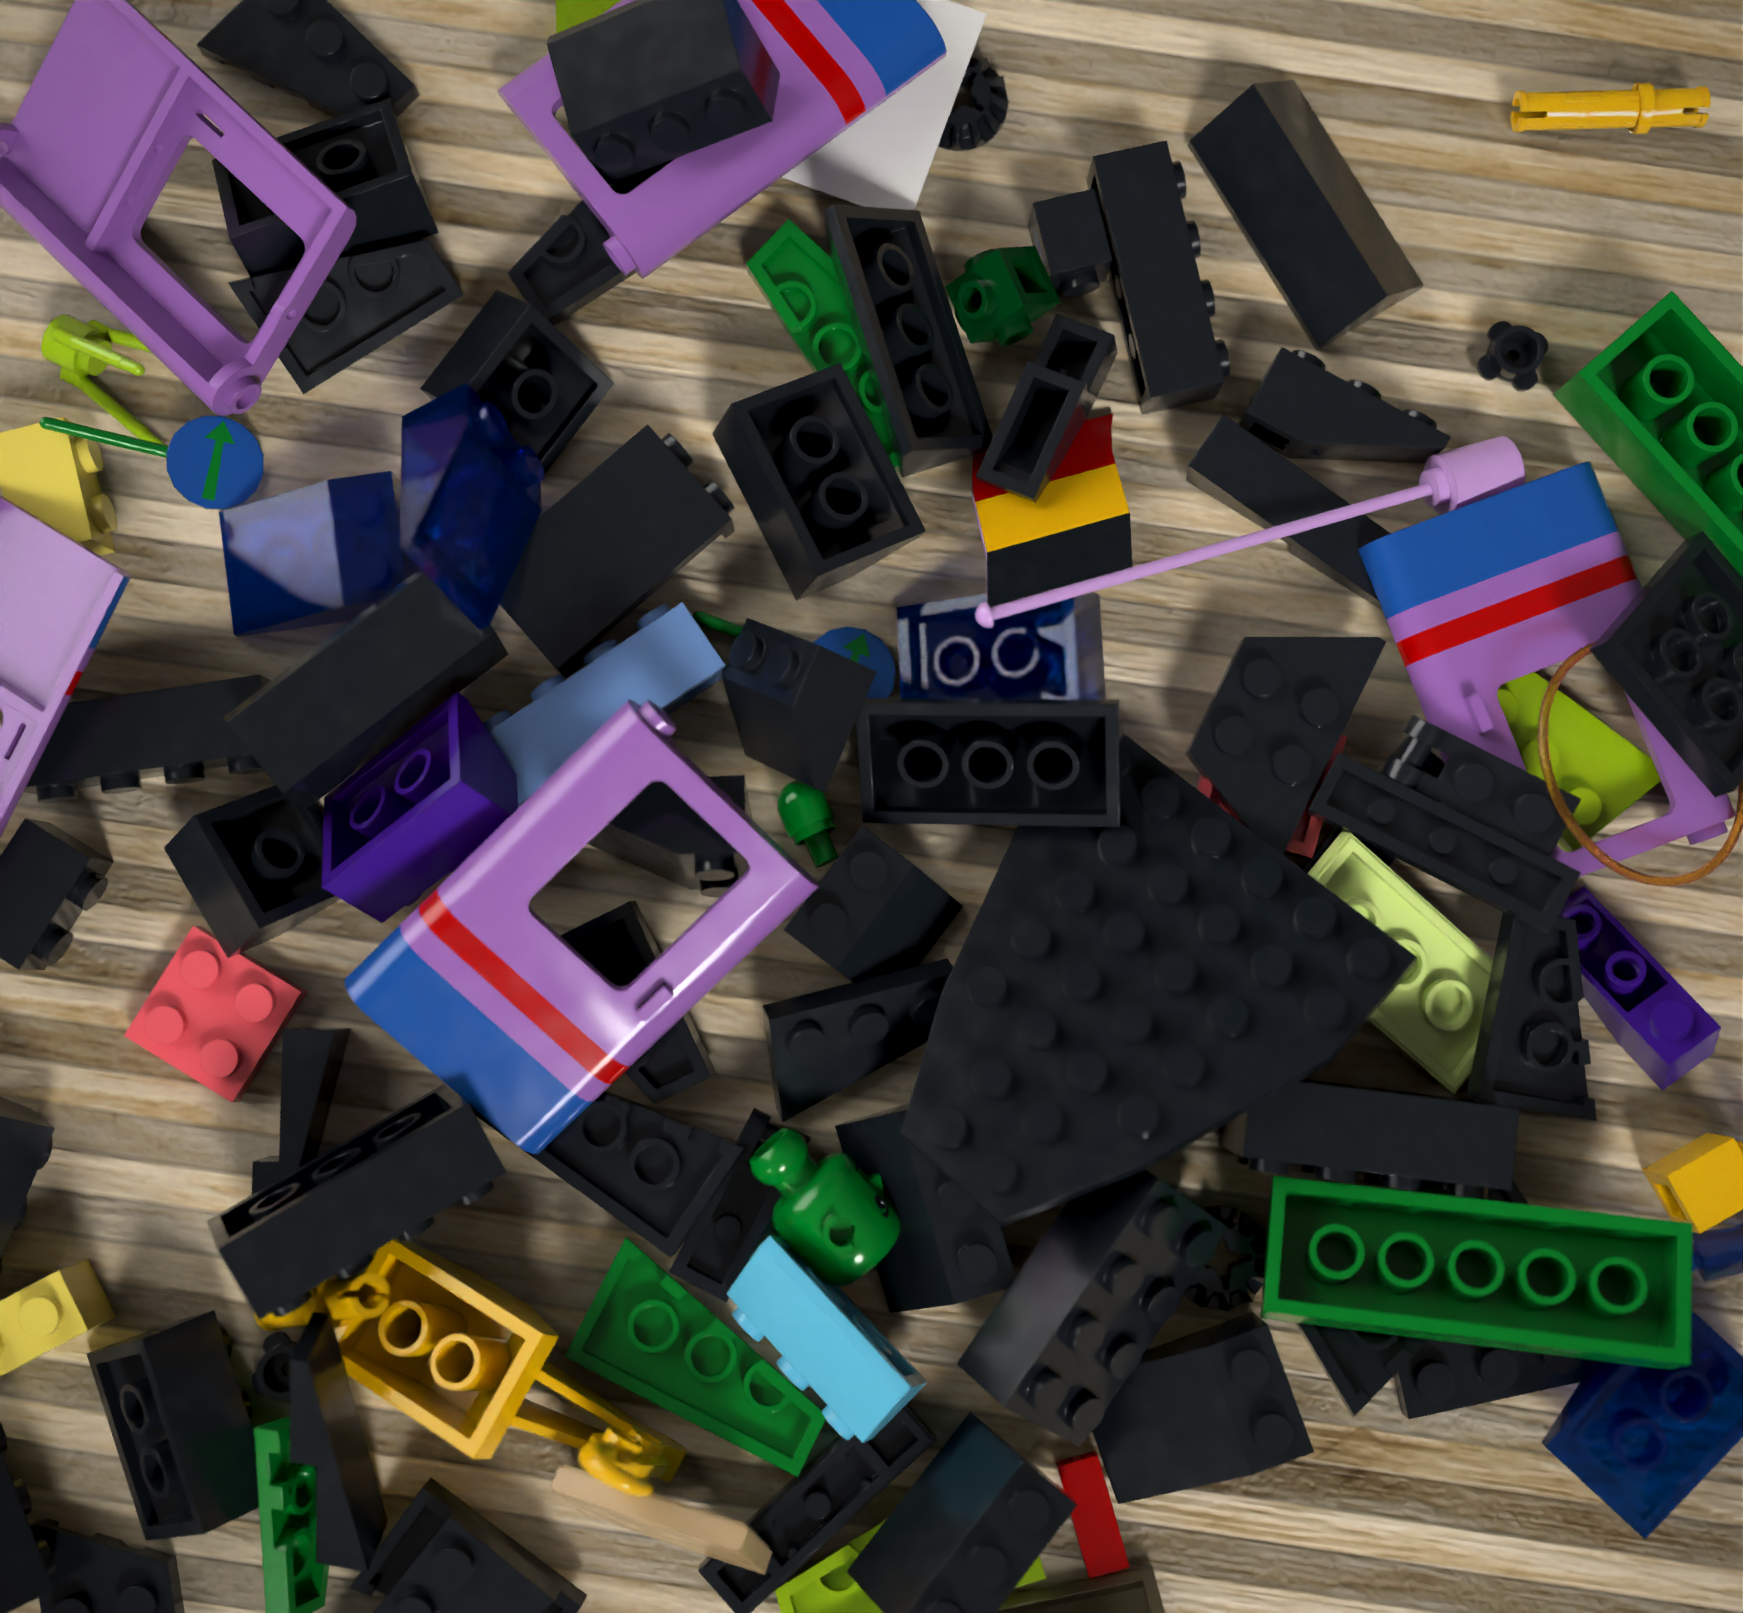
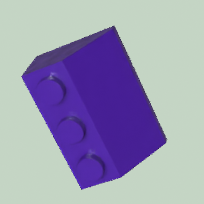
(416, 811)

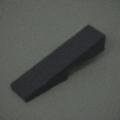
(1274, 491)
(307, 1088)
(330, 1436)

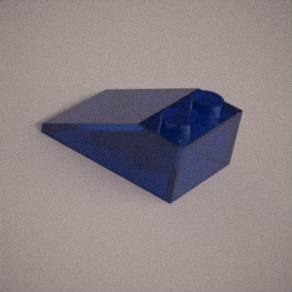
(466, 499)
(314, 553)
(1023, 656)
(1652, 1432)

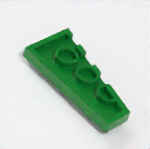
(809, 303)
(685, 1359)

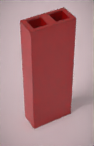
(1093, 1515)

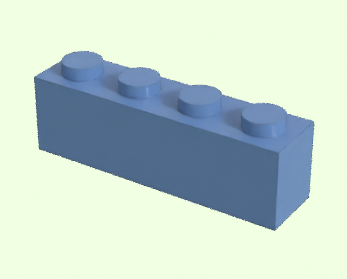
(660, 663)

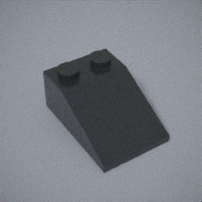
(674, 841)
(1201, 1413)

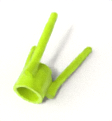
(87, 350)

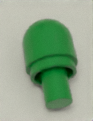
(808, 820)

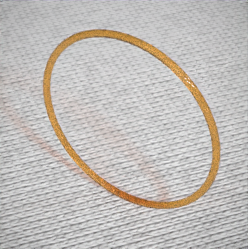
(1580, 835)

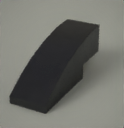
(1048, 408)

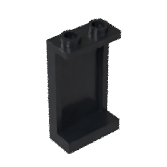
(612, 546)

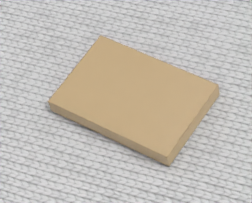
(664, 1520)

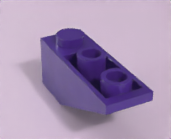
(1637, 996)

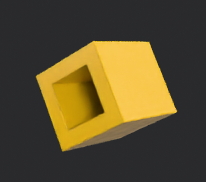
(1700, 1181)

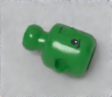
(826, 1208)

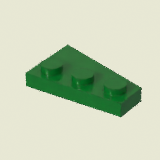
(287, 1524)

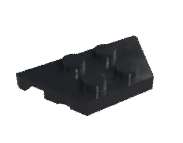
(1279, 725)
(107, 1575)

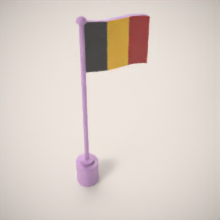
(1081, 526)

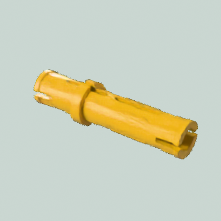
(1600, 109)
(340, 1298)

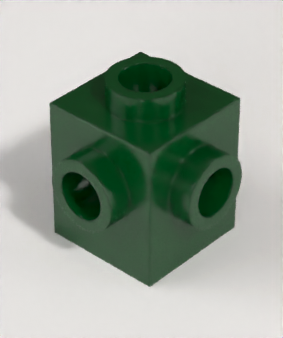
(1002, 294)

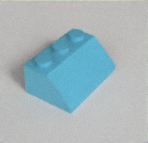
(823, 1341)

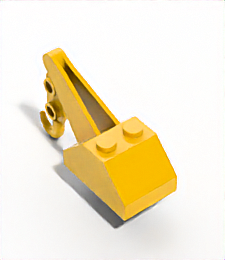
(464, 1359)

